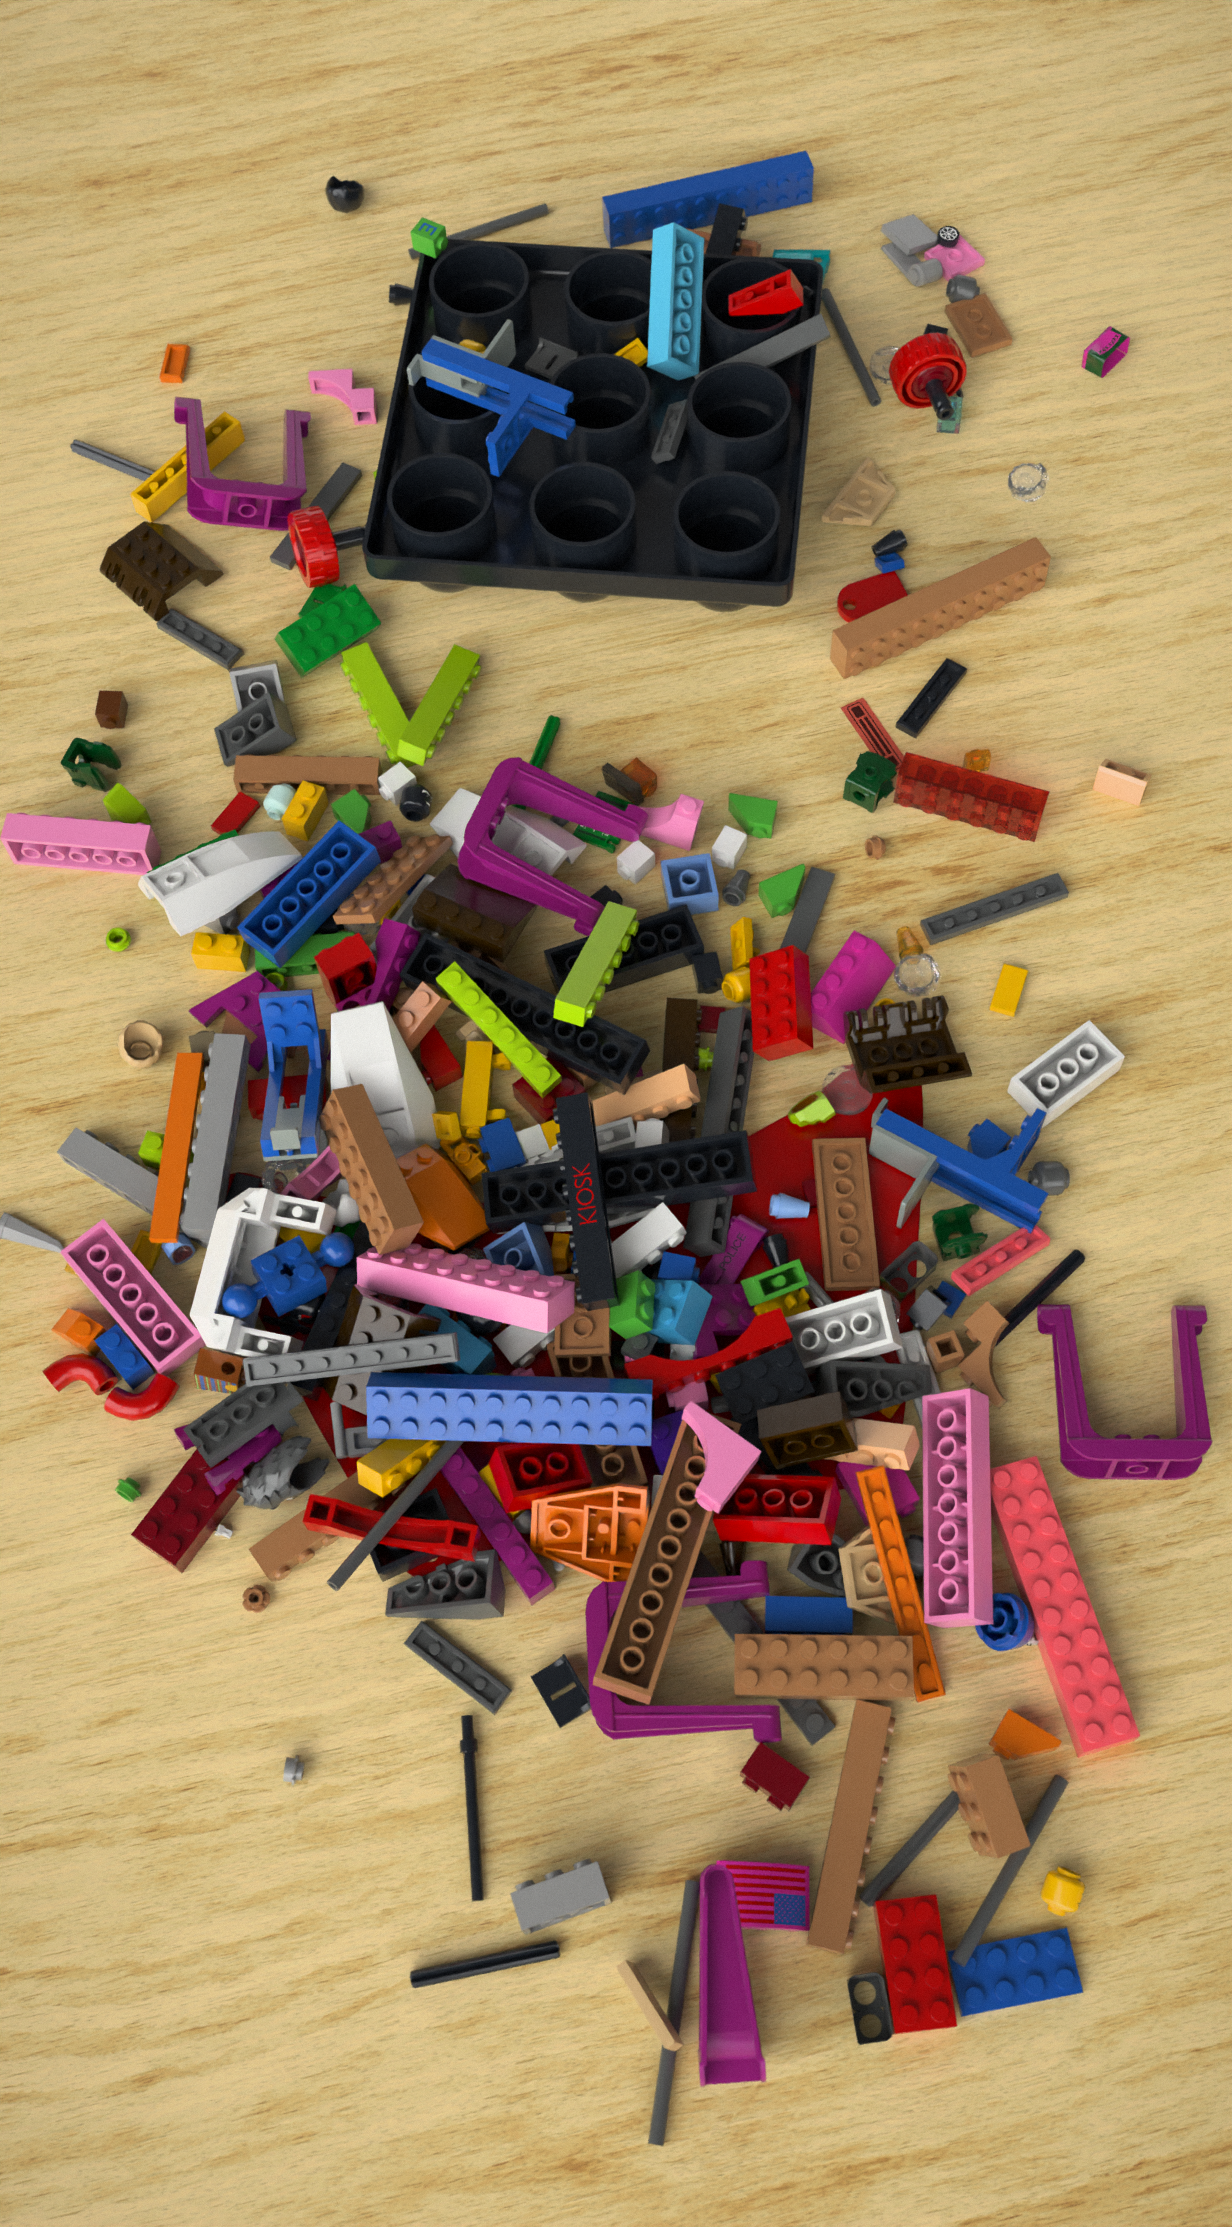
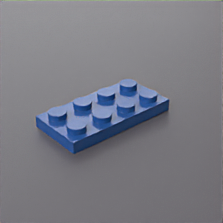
(1016, 1972)

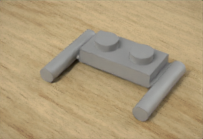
(350, 1441)

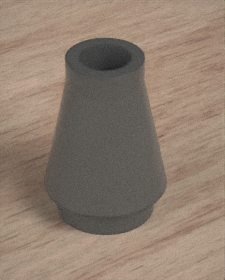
(735, 891)

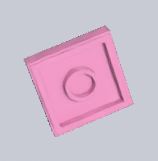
(956, 259)

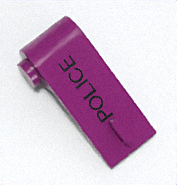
(742, 1240)

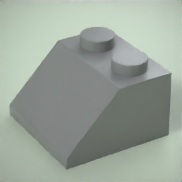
(254, 681)

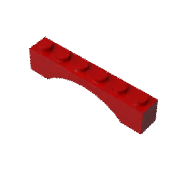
(763, 1335)
(428, 1536)

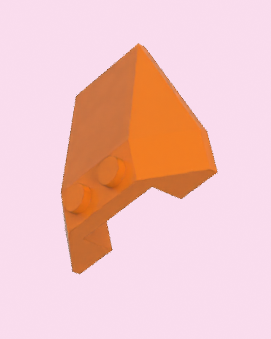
(443, 1197)
(592, 1529)

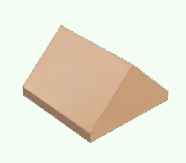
(1121, 782)

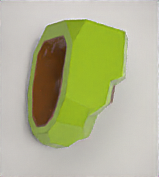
(811, 1110)

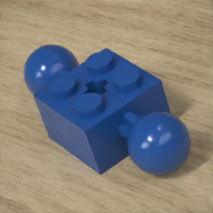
(273, 1273)

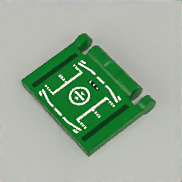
(599, 838)

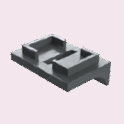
(546, 354)

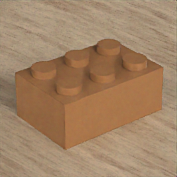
(988, 1806)

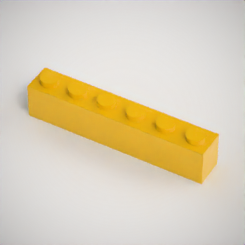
(170, 480)

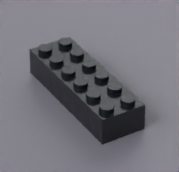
(660, 946)

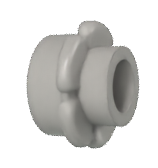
(293, 1770)

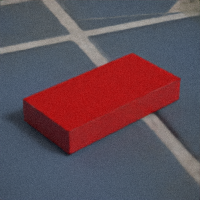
(236, 814)

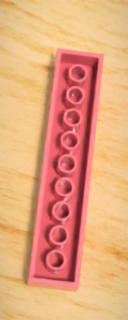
(1061, 1609)

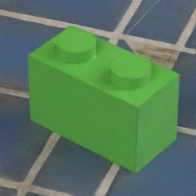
(774, 1282)
(636, 1305)

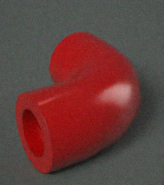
(84, 1368)
(143, 1404)

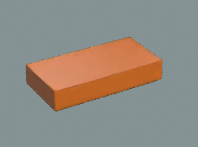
(174, 363)

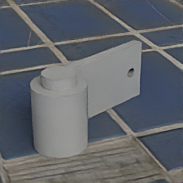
(917, 272)

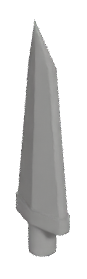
(21, 1232)

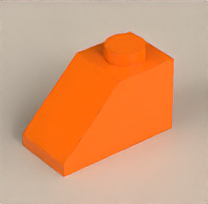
(79, 1331)
(1020, 1738)

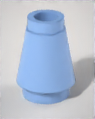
(788, 1207)

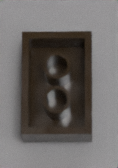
(807, 1430)

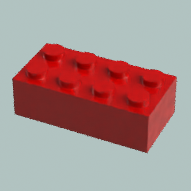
(781, 1003)
(781, 1510)
(914, 1964)

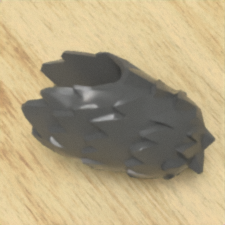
(281, 1476)

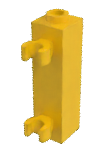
(478, 1088)

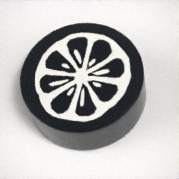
(948, 236)

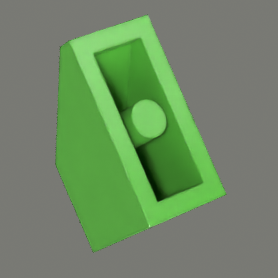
(353, 811)
(754, 814)
(782, 891)

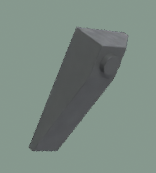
(871, 1385)
(819, 1566)
(452, 1591)

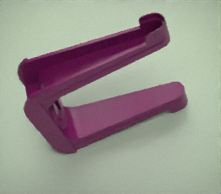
(238, 501)
(527, 785)
(1121, 1457)
(629, 1721)
(727, 2015)

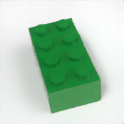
(327, 631)

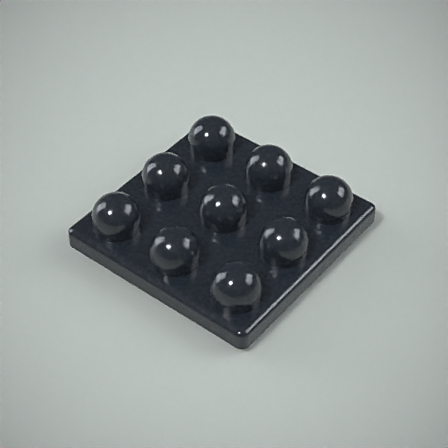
(596, 508)

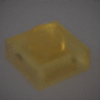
(977, 760)

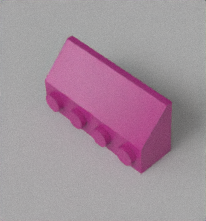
(849, 984)

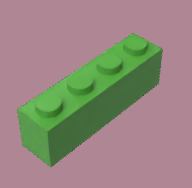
(303, 959)

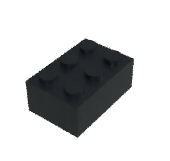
(764, 1382)
(394, 1560)

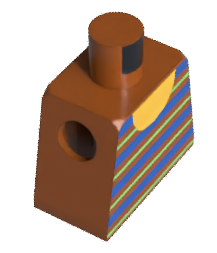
(213, 1370)

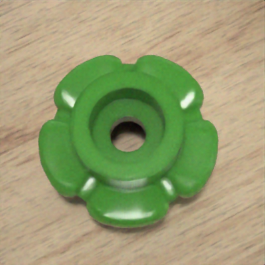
(128, 1489)

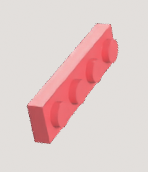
(999, 1259)

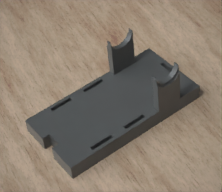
(242, 1418)

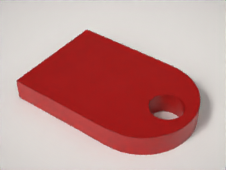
(869, 595)

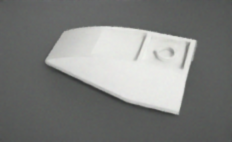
(520, 833)
(218, 877)
(373, 1053)

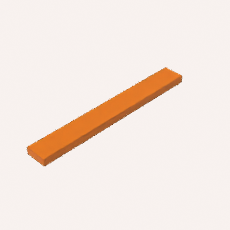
(176, 1148)
(899, 1579)

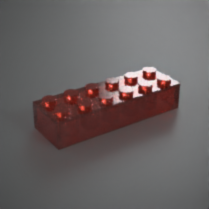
(970, 797)

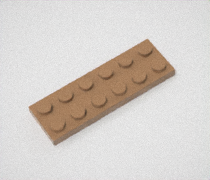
(392, 880)
(845, 1214)

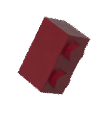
(773, 1777)

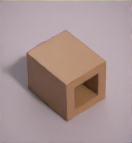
(944, 1351)

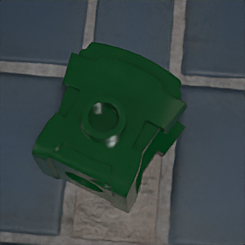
(84, 772)
(870, 781)
(957, 1222)

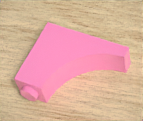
(674, 823)
(726, 1458)

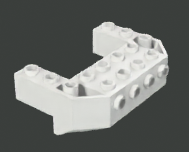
(240, 1233)

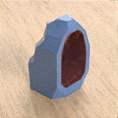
(179, 1252)

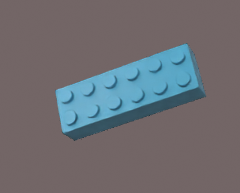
(675, 301)

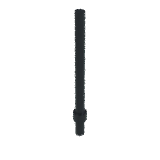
(468, 1747)

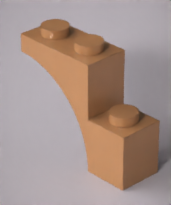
(984, 1326)

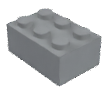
(560, 1896)

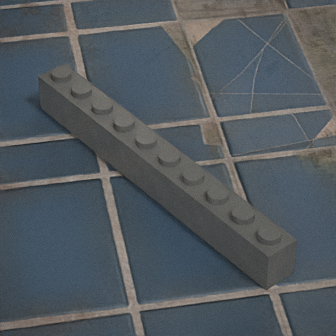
(723, 1114)

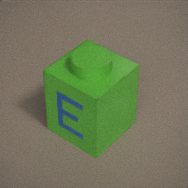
(429, 237)

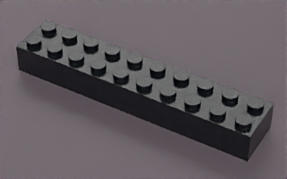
(595, 1050)
(631, 1179)

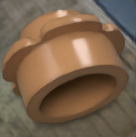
(875, 847)
(259, 1605)

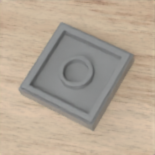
(910, 234)

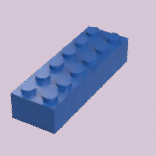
(309, 894)

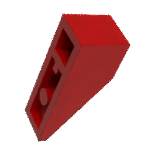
(769, 296)
(437, 1060)

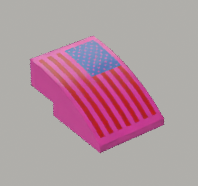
(771, 1895)

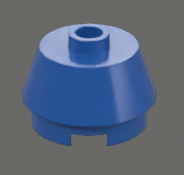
(1011, 1624)

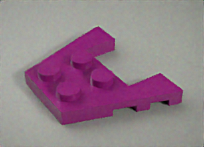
(242, 1003)
(726, 1316)
(251, 1451)

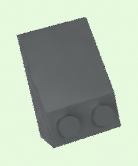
(256, 730)

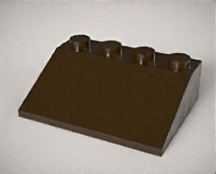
(472, 913)

